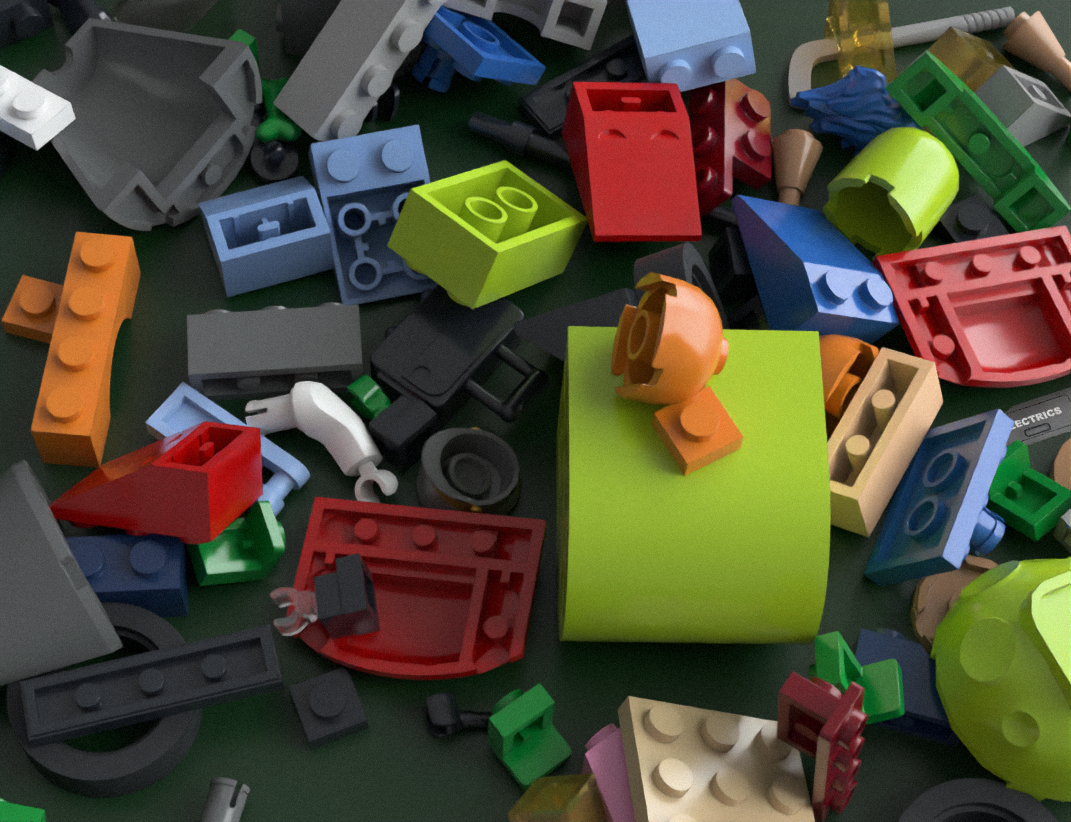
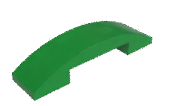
(979, 143)

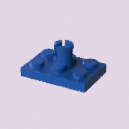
(474, 49)
(943, 502)

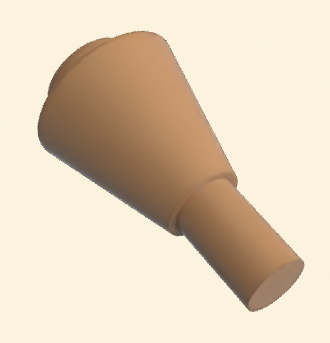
(1037, 45)
(794, 161)

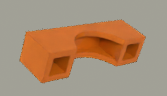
(75, 386)

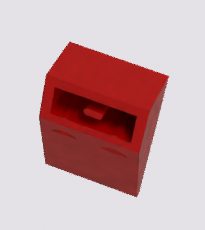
(633, 161)
(174, 487)

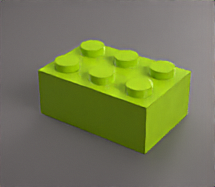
(486, 233)

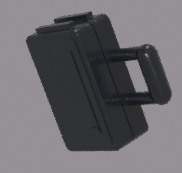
(450, 351)

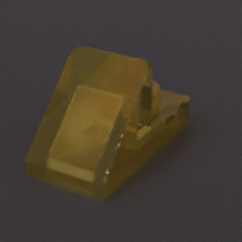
(862, 35)

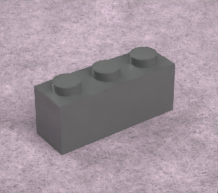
(273, 350)

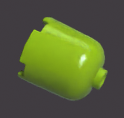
(893, 191)

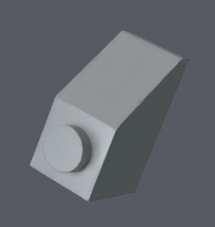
(1023, 105)

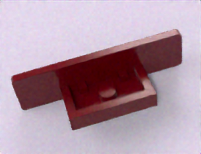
(728, 140)
(827, 729)

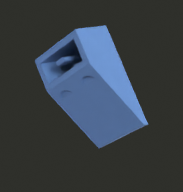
(362, 193)

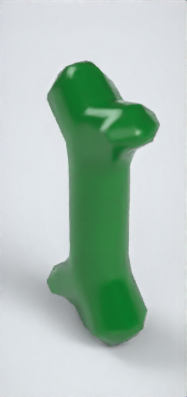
(278, 124)

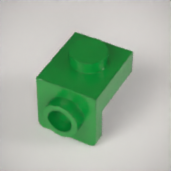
(1025, 496)
(242, 550)
(881, 680)
(525, 737)

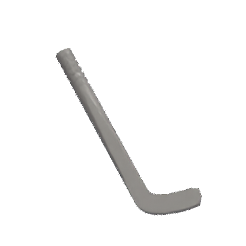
(824, 50)

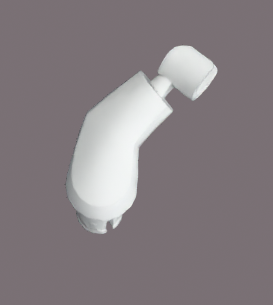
(333, 423)

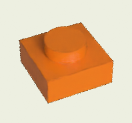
(33, 309)
(697, 431)

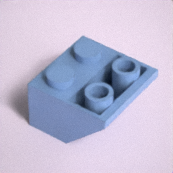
(267, 235)

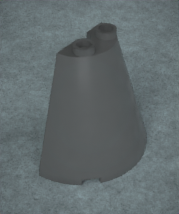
(155, 118)
(45, 600)

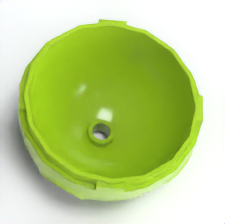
(1009, 674)

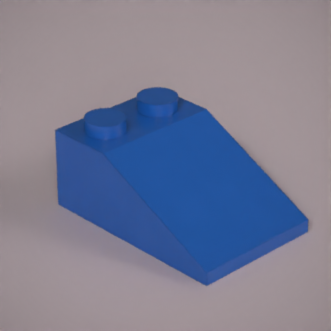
(812, 273)

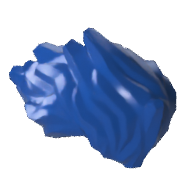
(854, 108)

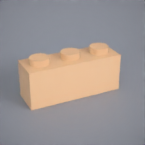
(880, 437)

